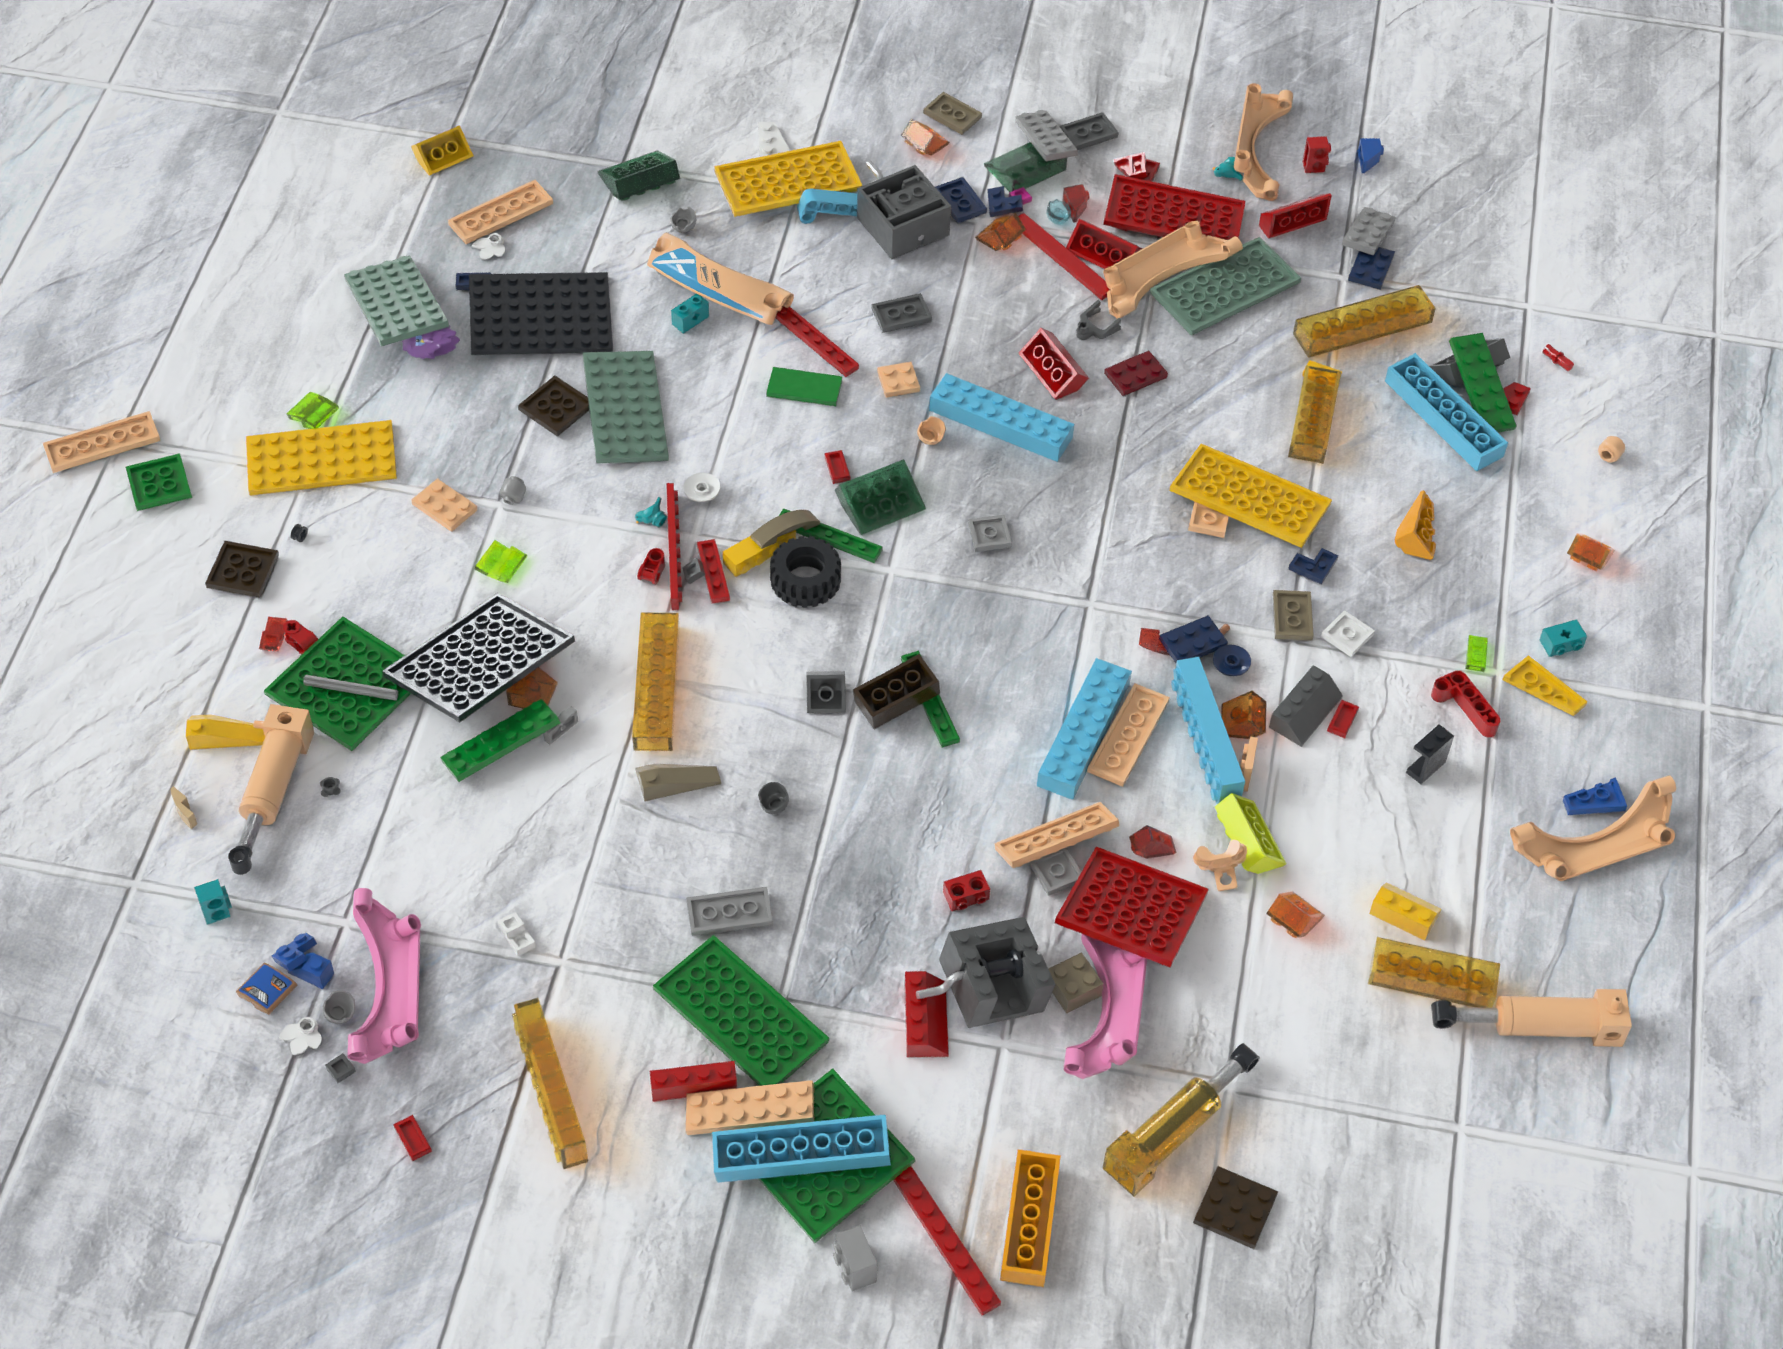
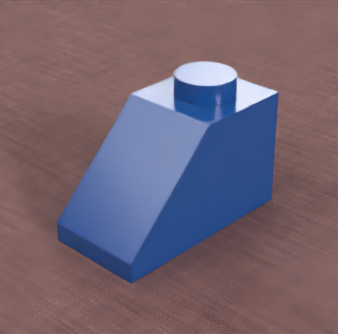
(1369, 153)
(315, 970)

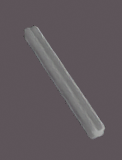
(350, 687)

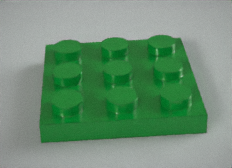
(158, 482)

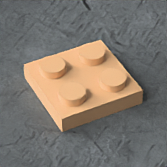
(898, 379)
(1207, 521)
(1248, 760)

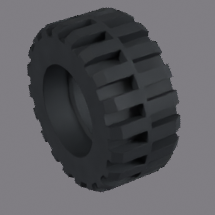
(805, 590)

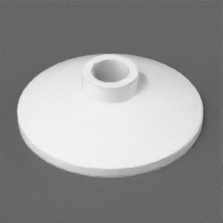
(701, 487)

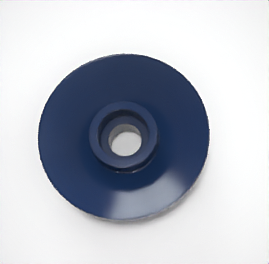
(1233, 654)

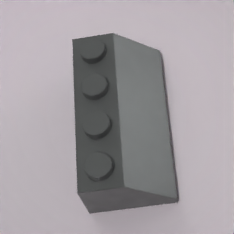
(1448, 368)
(1306, 706)

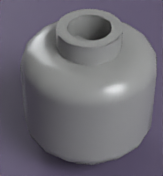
(512, 490)

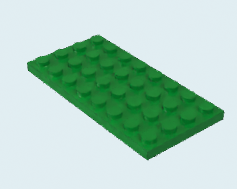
(741, 1013)

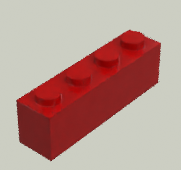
(680, 1081)

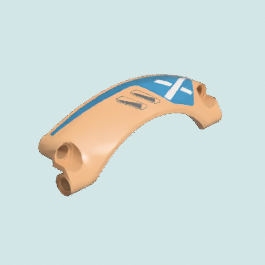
(716, 282)

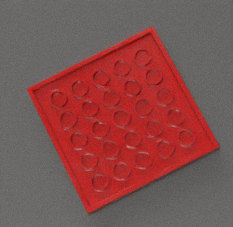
(1132, 906)

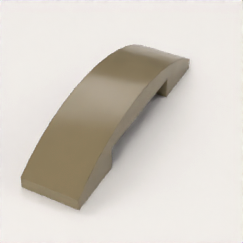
(783, 524)

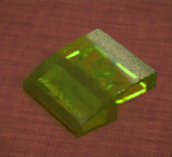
(312, 410)
(500, 562)

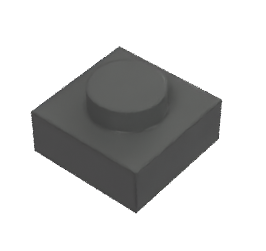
(693, 571)
(340, 1068)

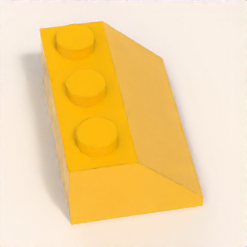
(442, 150)
(1404, 910)

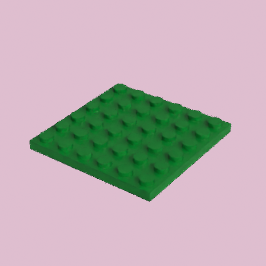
(343, 655)
(827, 1198)

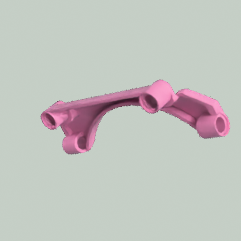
(396, 961)
(1119, 1023)

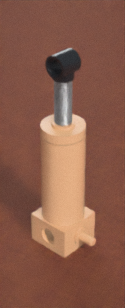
(287, 736)
(1601, 1017)

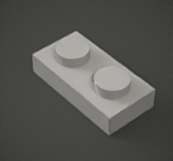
(567, 720)

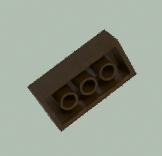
(896, 691)

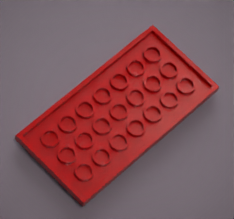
(1165, 208)

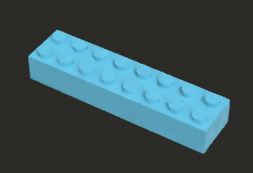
(1446, 412)
(1001, 417)
(1084, 729)
(1207, 729)
(801, 1148)

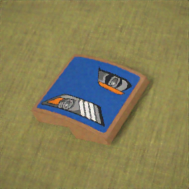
(266, 988)

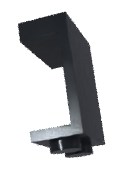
(1434, 753)

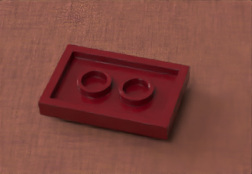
(1136, 373)

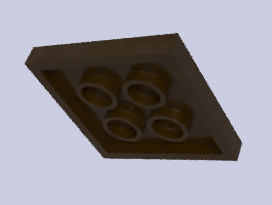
(555, 405)
(242, 569)
(1235, 1207)

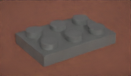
(1090, 131)
(901, 313)

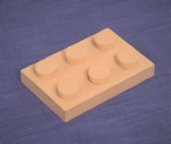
(444, 505)

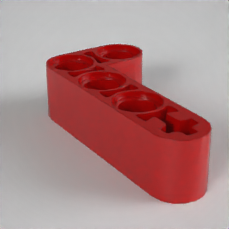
(1468, 697)

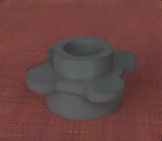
(330, 782)

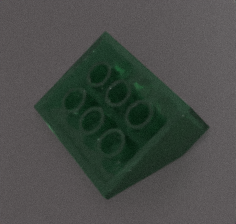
(1024, 167)
(640, 175)
(880, 497)

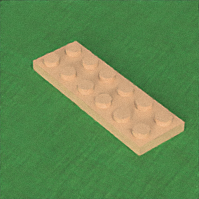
(500, 212)
(101, 442)
(1128, 734)
(1056, 835)
(750, 1107)

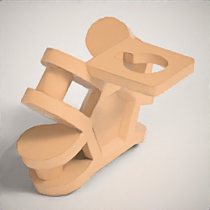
(1222, 863)

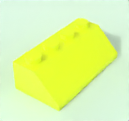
(1247, 826)

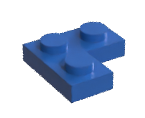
(293, 955)

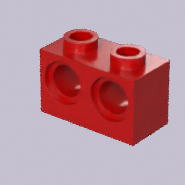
(1316, 154)
(965, 886)

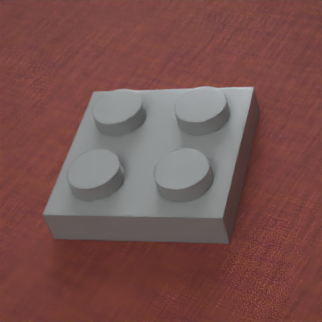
(989, 533)
(1056, 871)

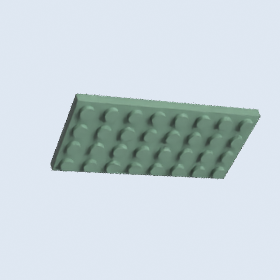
(1225, 287)
(396, 300)
(625, 407)

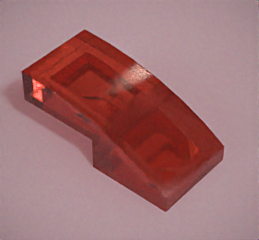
(273, 635)
(1150, 640)

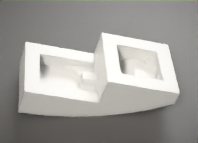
(516, 934)

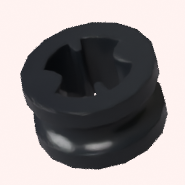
(299, 533)

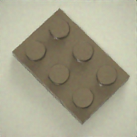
(952, 113)
(1292, 615)

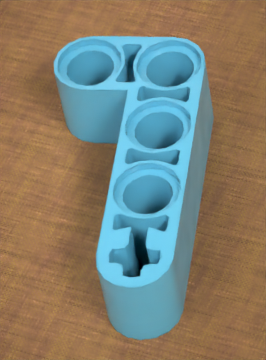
(825, 202)

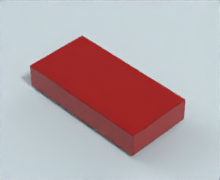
(837, 467)
(1343, 719)
(412, 1138)

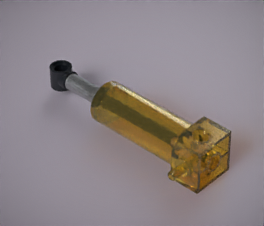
(1135, 1156)

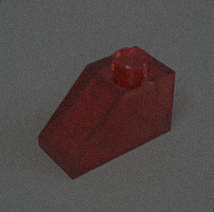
(1076, 198)
(1151, 843)

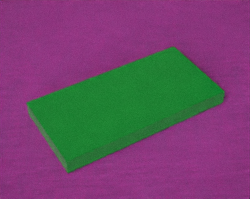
(804, 386)

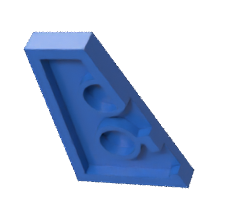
(1600, 799)

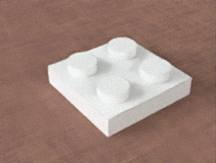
(1347, 633)

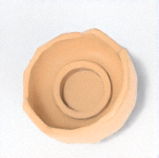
(931, 430)

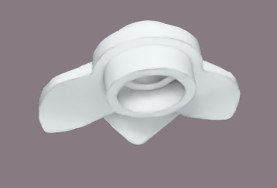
(490, 246)
(300, 1038)

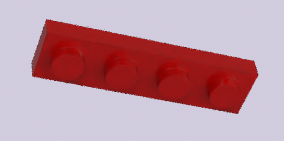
(713, 571)

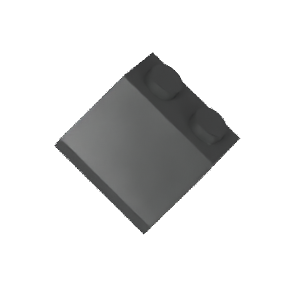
(826, 692)

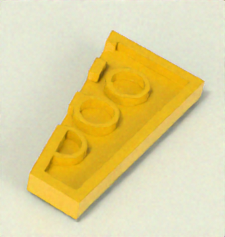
(1539, 682)

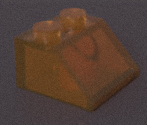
(923, 138)
(1002, 232)
(1590, 551)
(531, 689)
(1244, 716)
(1294, 914)

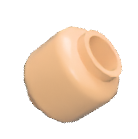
(1611, 449)

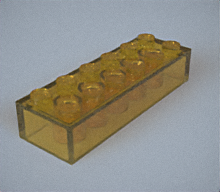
(1314, 414)
(1434, 973)

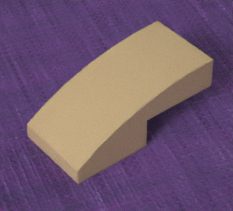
(183, 808)

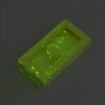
(1476, 653)

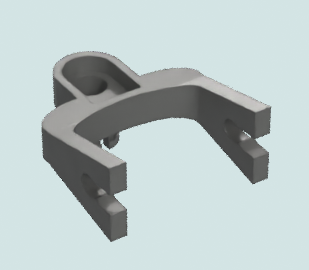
(1087, 329)

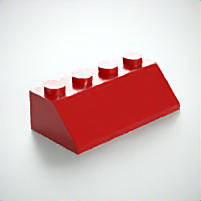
(1295, 215)
(1099, 245)
(1053, 364)
(925, 1017)

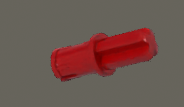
(1558, 357)

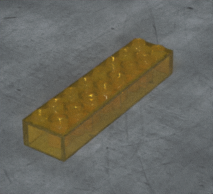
(1363, 321)
(656, 682)
(549, 1084)

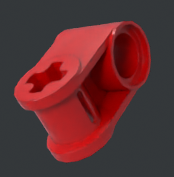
(652, 566)
(298, 636)

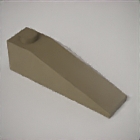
(672, 779)

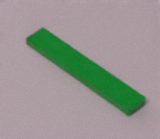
(842, 541)
(938, 715)

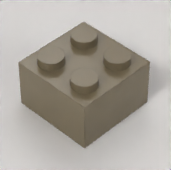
(1075, 983)

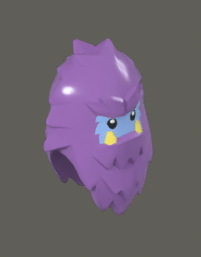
(431, 343)

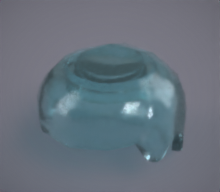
(1058, 212)

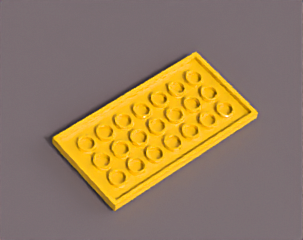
(783, 177)
(320, 457)
(1251, 495)

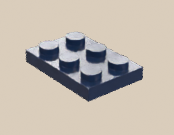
(963, 200)
(1371, 269)
(1193, 639)

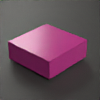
(1026, 197)

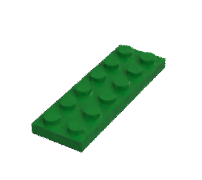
(1482, 381)
(500, 740)

